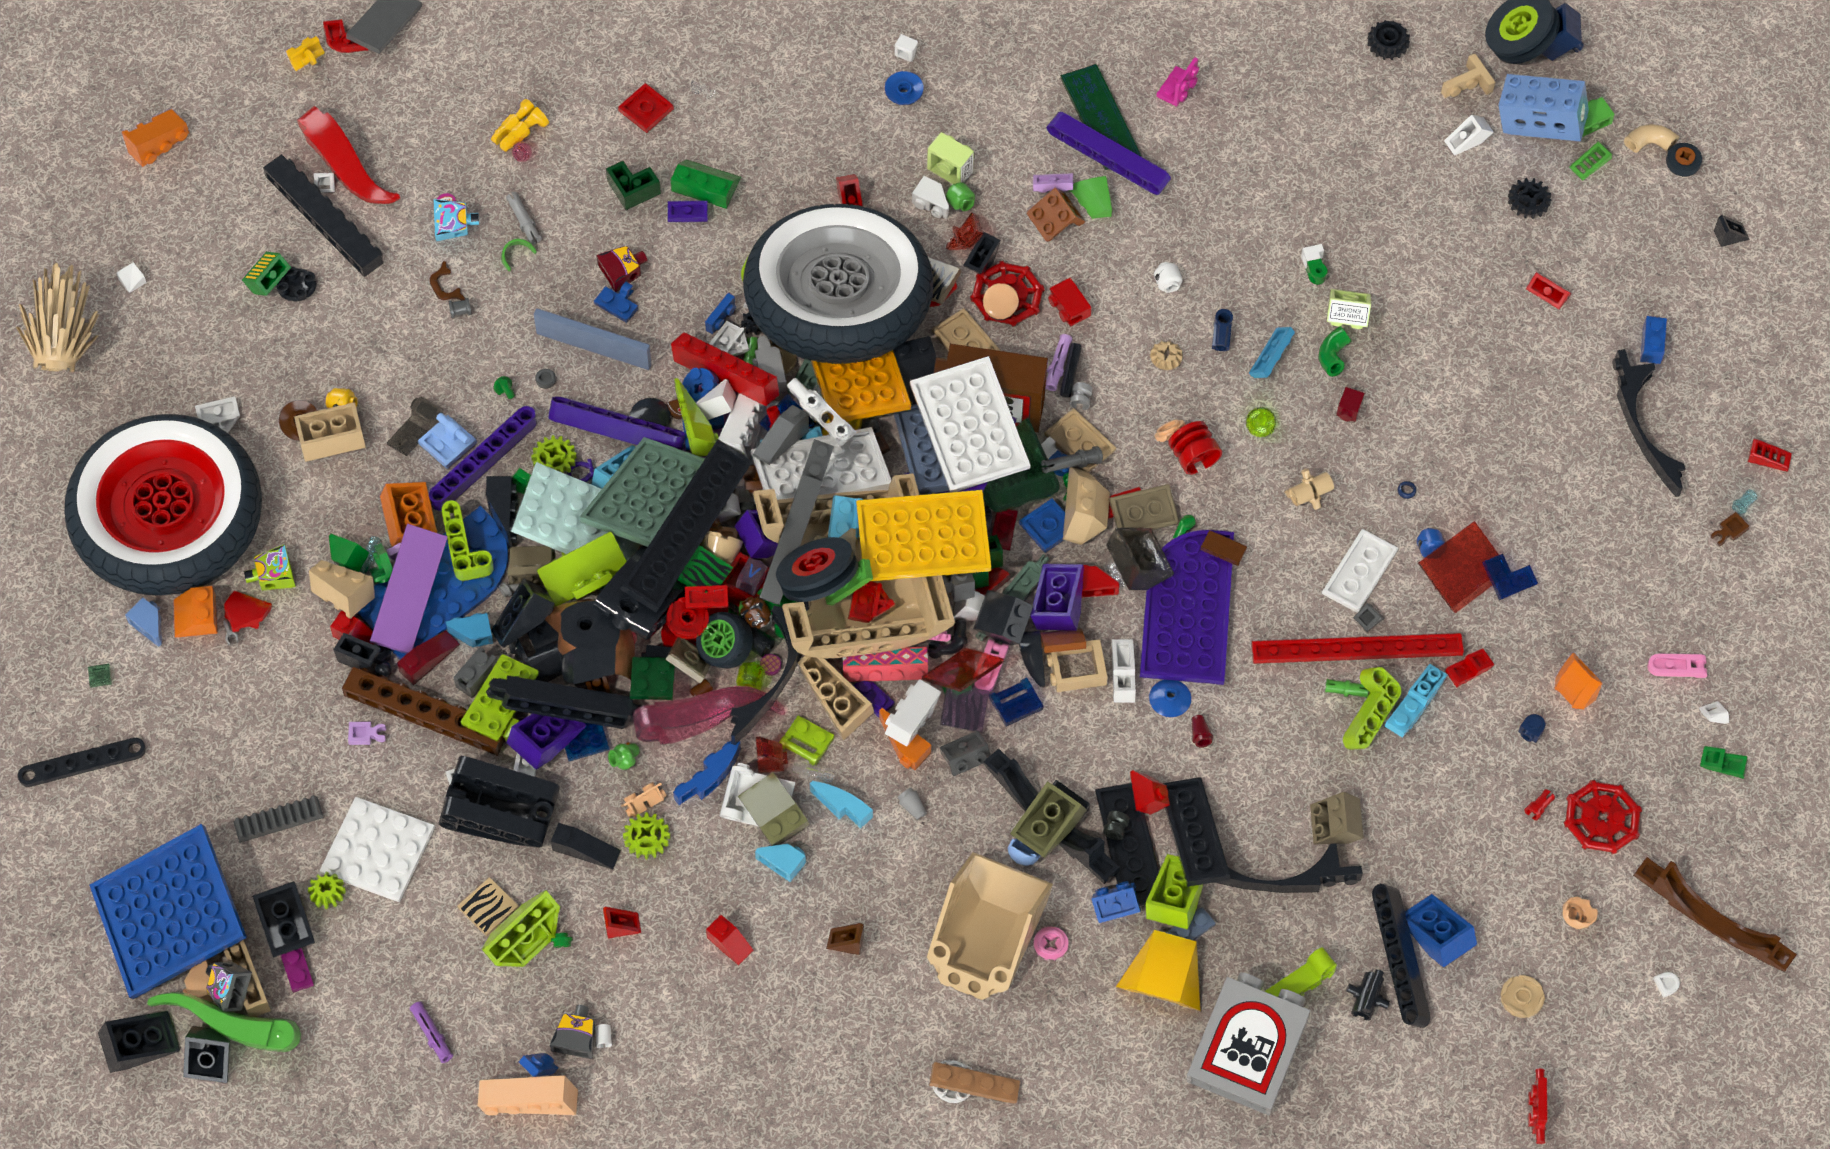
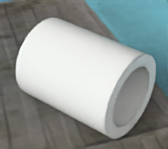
(603, 1035)

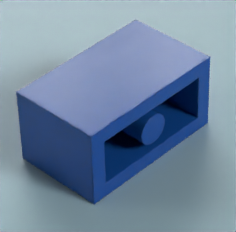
(1653, 339)

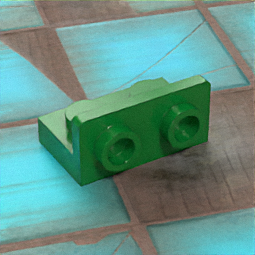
(384, 568)

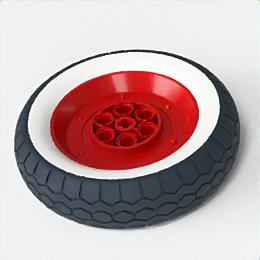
(189, 548)

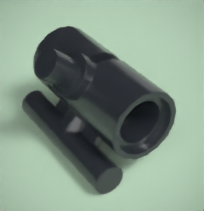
(1368, 995)

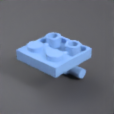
(447, 441)

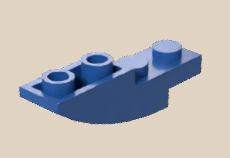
(715, 771)

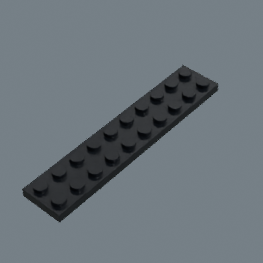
(686, 526)

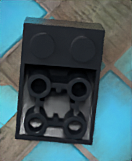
(502, 504)

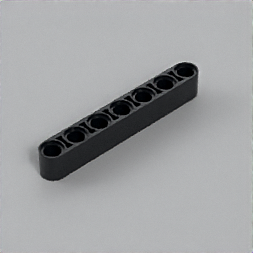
(1401, 956)

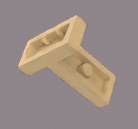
(1476, 75)

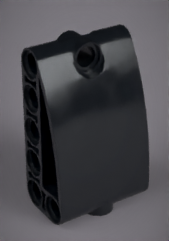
(628, 610)
(498, 803)

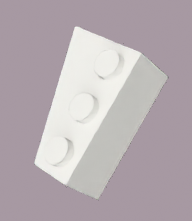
(912, 712)

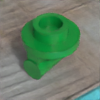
(503, 385)

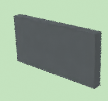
(383, 23)

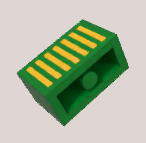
(266, 273)

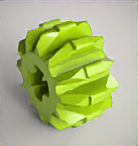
(326, 897)

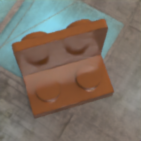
(1054, 214)

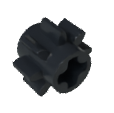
(750, 326)

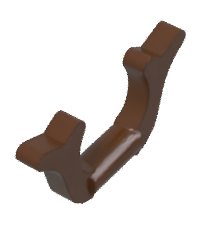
(437, 289)

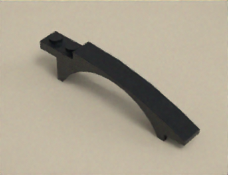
(1630, 382)
(749, 715)
(1078, 845)
(1325, 872)

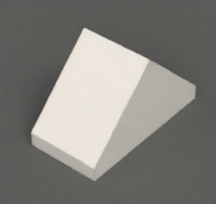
(718, 401)
(968, 608)

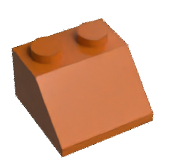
(195, 612)

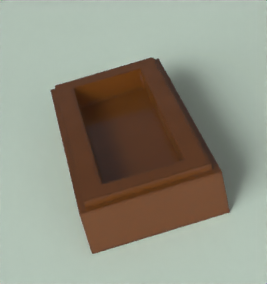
(1223, 548)

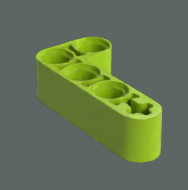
(459, 540)
(1383, 695)
(1309, 976)

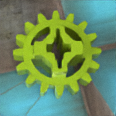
(552, 453)
(646, 825)

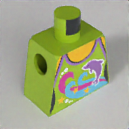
(272, 570)

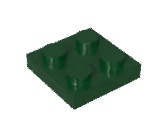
(652, 679)

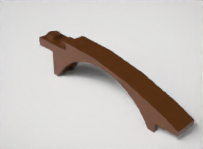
(1674, 888)

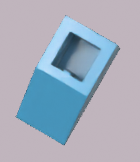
(471, 630)

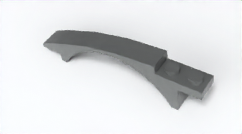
(798, 515)

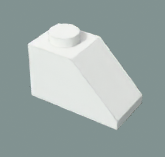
(1469, 134)

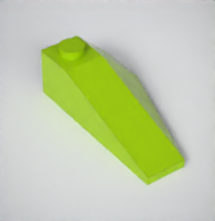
(697, 427)

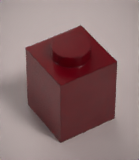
(1350, 404)

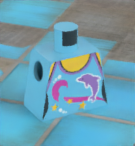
(452, 219)

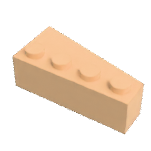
(528, 1096)

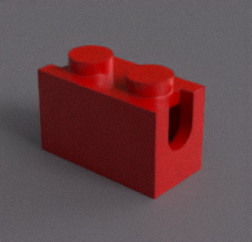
(1070, 302)

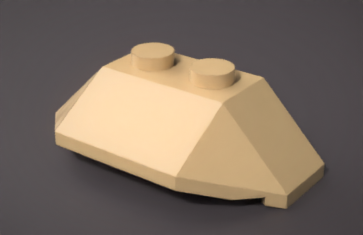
(1085, 507)

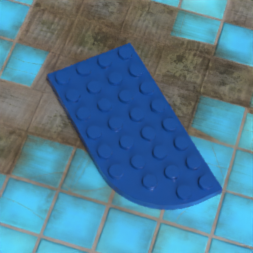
(448, 595)

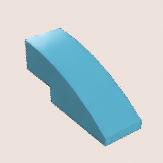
(842, 803)

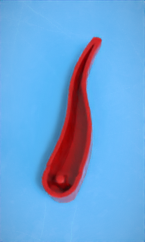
(337, 152)

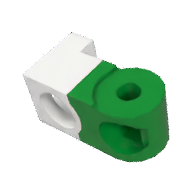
(1313, 264)

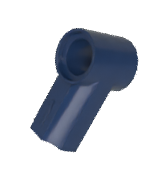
(1221, 330)

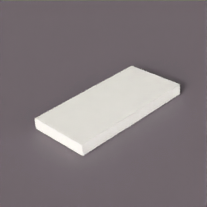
(1360, 570)

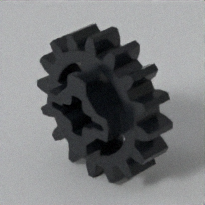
(1526, 200)

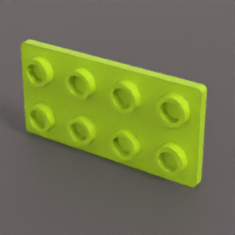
(582, 569)
(487, 714)

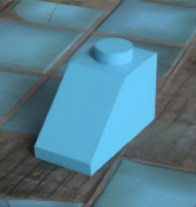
(782, 859)

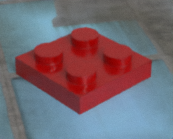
(645, 108)

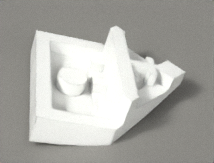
(730, 339)
(220, 413)

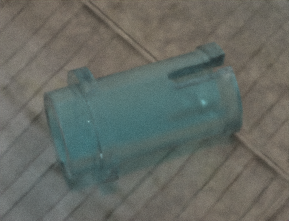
(1740, 505)

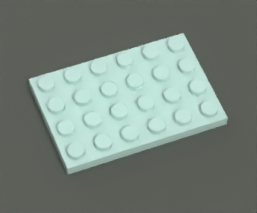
(553, 512)

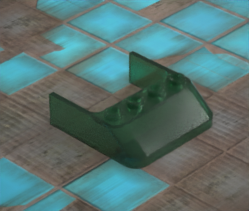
(1025, 485)

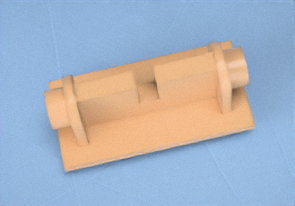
(651, 795)

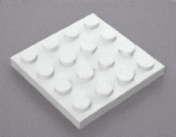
(377, 849)

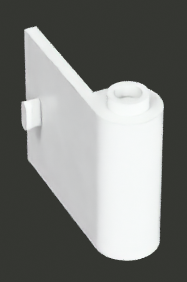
(740, 780)

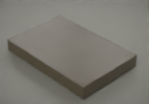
(1145, 509)

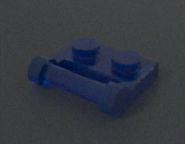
(1018, 707)

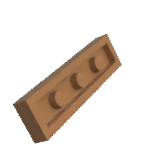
(974, 1083)

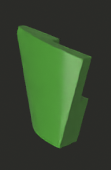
(1094, 196)

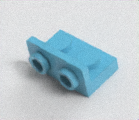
(843, 516)

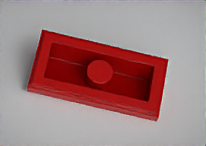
(1548, 291)
(997, 579)

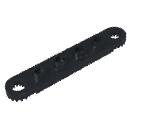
(81, 762)

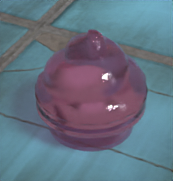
(522, 151)

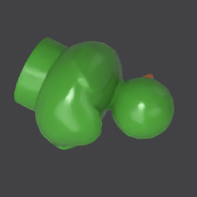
(623, 755)

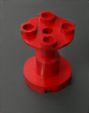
(683, 623)

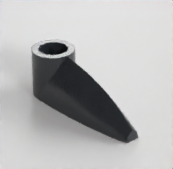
(1032, 656)

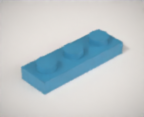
(1272, 352)

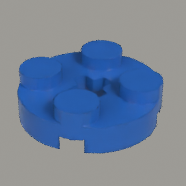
(697, 377)

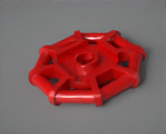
(1016, 283)
(1605, 805)

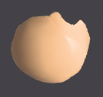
(1584, 909)

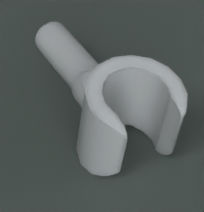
(229, 632)

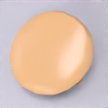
(1000, 301)

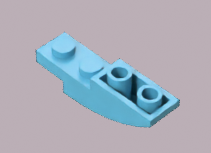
(1416, 700)

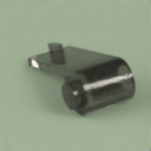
(420, 422)

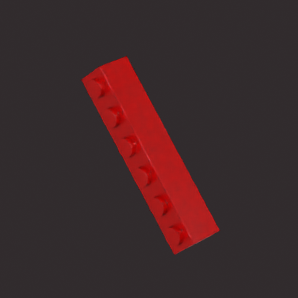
(740, 374)

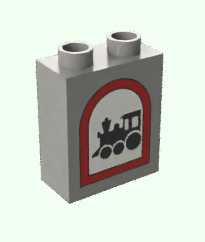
(1249, 1043)

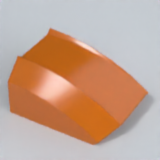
(1577, 683)

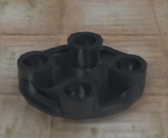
(297, 284)
(651, 410)

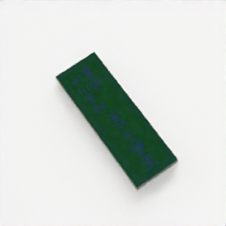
(1097, 106)

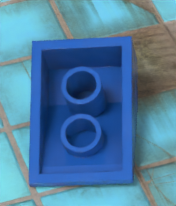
(1440, 930)

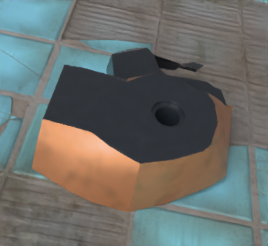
(578, 645)

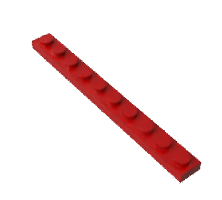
(1357, 648)

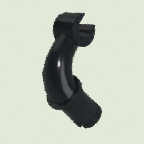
(957, 641)

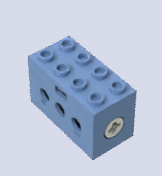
(1543, 107)

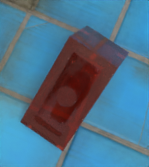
(770, 755)

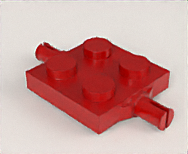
(1538, 1100)

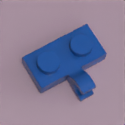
(617, 303)

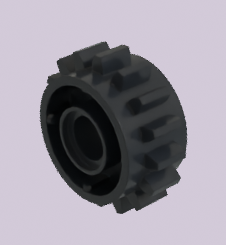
(1379, 39)

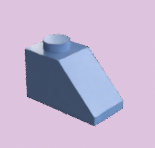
(147, 620)

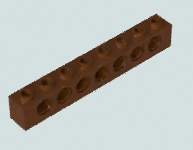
(360, 678)

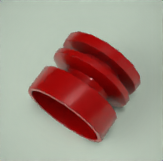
(1195, 444)

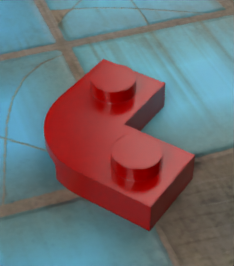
(336, 37)

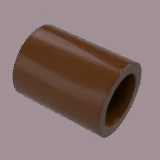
(701, 688)

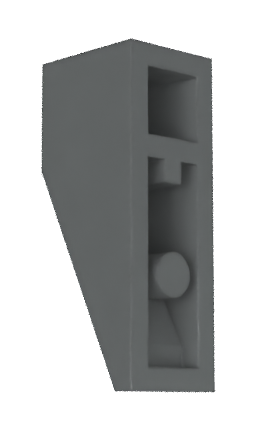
(783, 434)

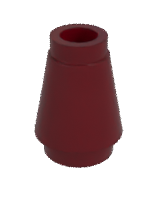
(1201, 732)

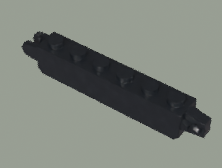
(563, 701)

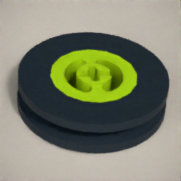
(1522, 30)

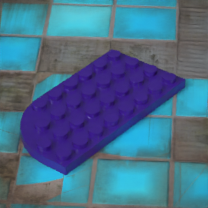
(1188, 615)

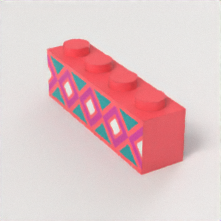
(894, 665)

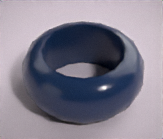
(1405, 495)

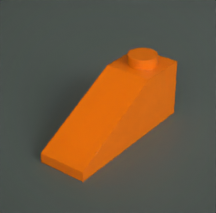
(909, 755)

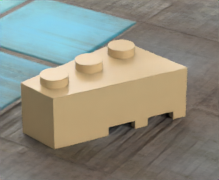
(342, 587)

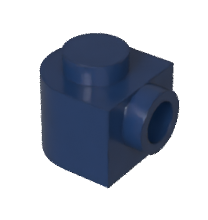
(1532, 728)

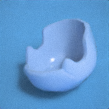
(1021, 853)

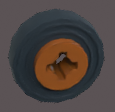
(1681, 166)

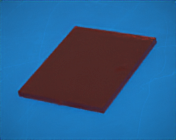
(1458, 567)

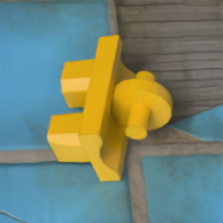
(305, 53)

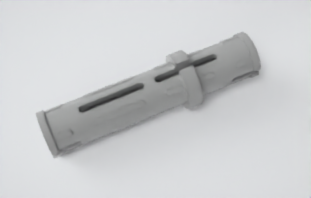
(526, 224)

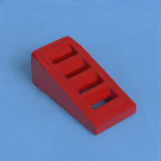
(1768, 462)

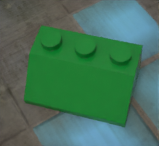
(704, 183)

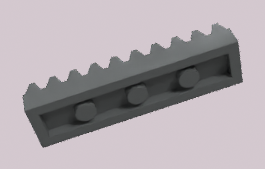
(278, 819)

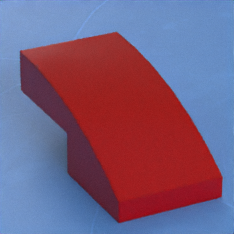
(1470, 667)

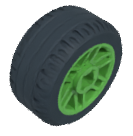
(725, 640)

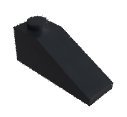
(583, 846)

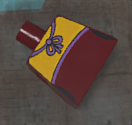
(620, 266)

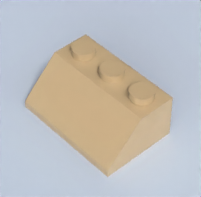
(329, 432)

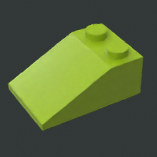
(1170, 898)

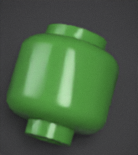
(960, 197)

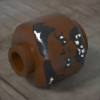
(755, 612)

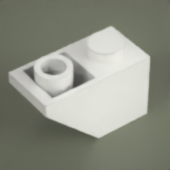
(928, 194)

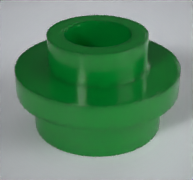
(561, 940)

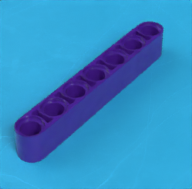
(1108, 153)
(612, 423)
(485, 449)

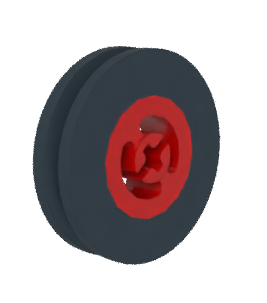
(817, 569)

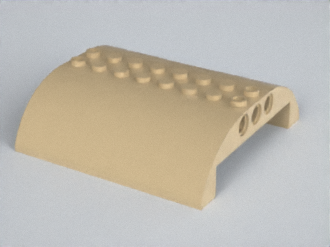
(825, 630)

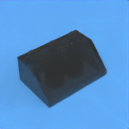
(1139, 557)

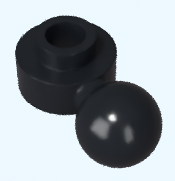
(383, 667)

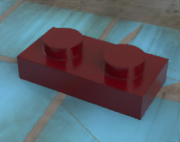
(1004, 527)

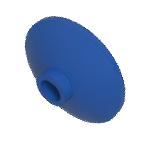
(904, 81)
(1170, 706)

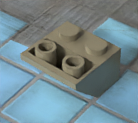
(1337, 820)

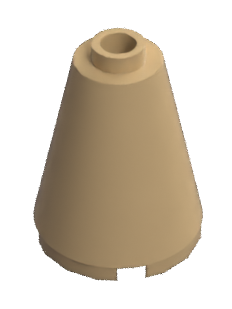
(723, 547)

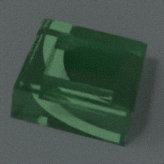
(99, 675)

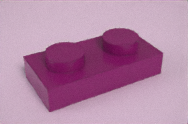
(297, 970)

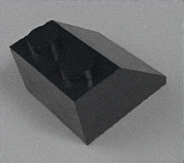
(1003, 617)

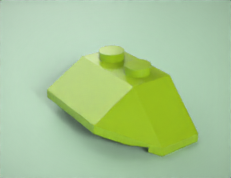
(523, 932)

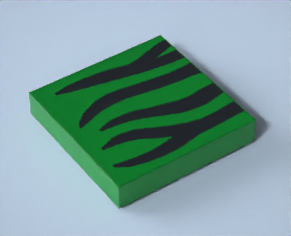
(704, 570)

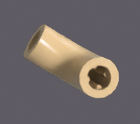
(1650, 134)

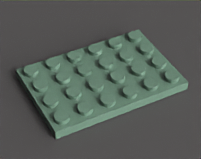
(642, 491)

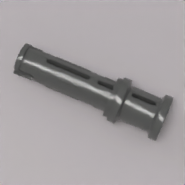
(1080, 458)

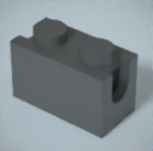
(474, 672)

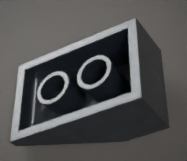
(915, 360)
(523, 612)
(283, 919)
(137, 1040)

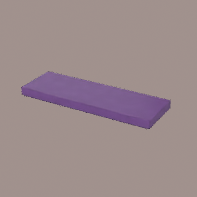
(408, 589)

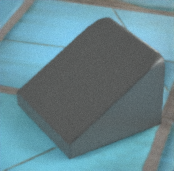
(1368, 617)

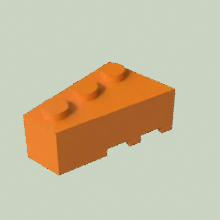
(155, 137)

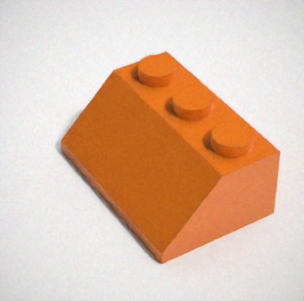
(406, 505)

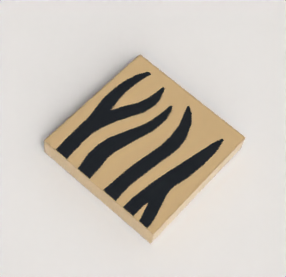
(487, 906)

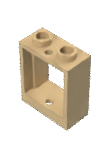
(1079, 682)

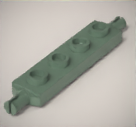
(1023, 583)

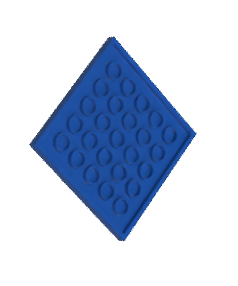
(167, 911)

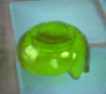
(1261, 422)

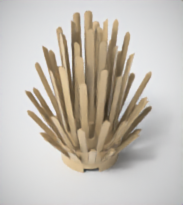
(54, 336)

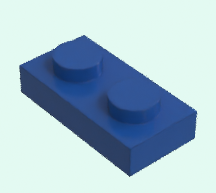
(716, 319)
(539, 1064)

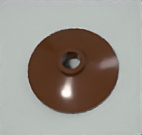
(287, 420)

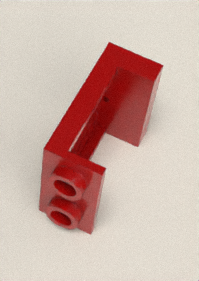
(714, 601)

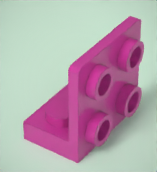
(1178, 83)

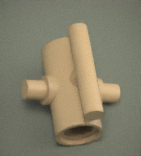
(1310, 489)

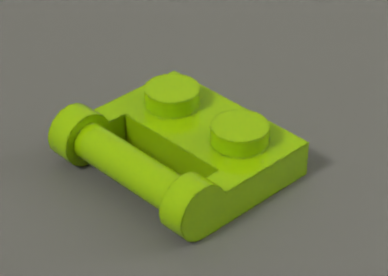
(811, 736)

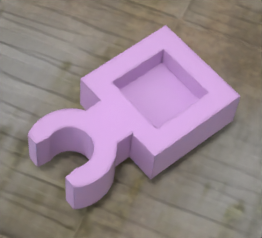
(361, 733)

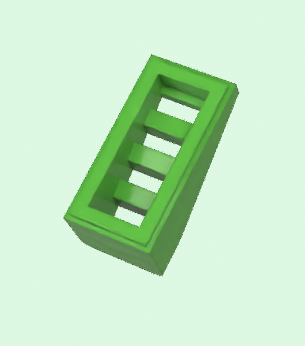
(1601, 150)

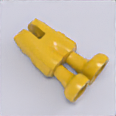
(514, 130)

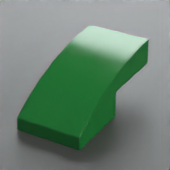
(1722, 762)

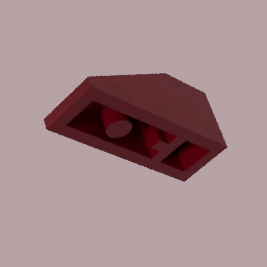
(426, 656)

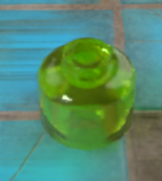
(751, 675)

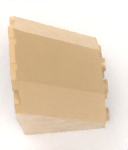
(986, 926)

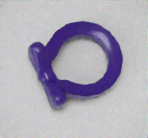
(589, 465)

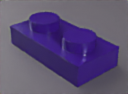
(687, 211)
(874, 696)

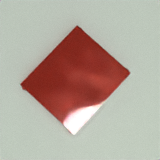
(963, 669)

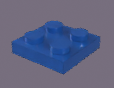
(1045, 525)

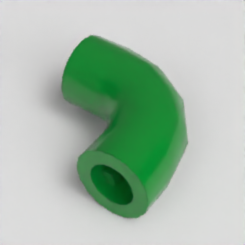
(1330, 349)

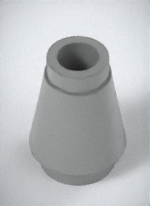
(912, 803)

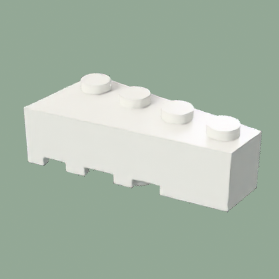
(743, 425)

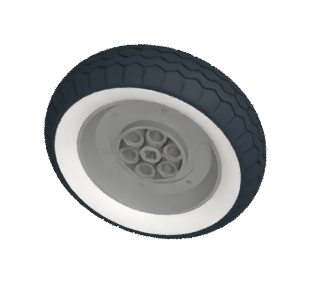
(838, 283)

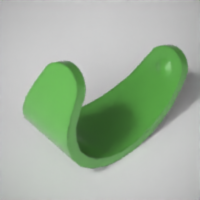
(515, 242)

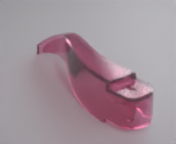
(691, 716)

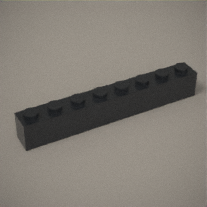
(323, 215)

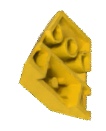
(1165, 970)

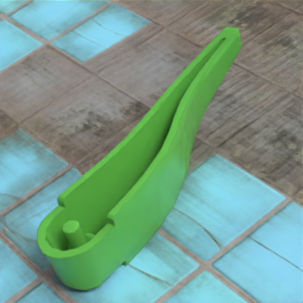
(254, 1032)

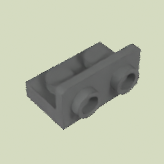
(965, 752)

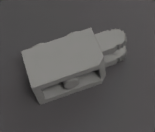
(770, 360)

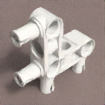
(816, 407)

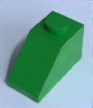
(347, 553)

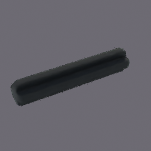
(1070, 371)

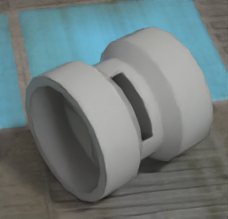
(1081, 394)

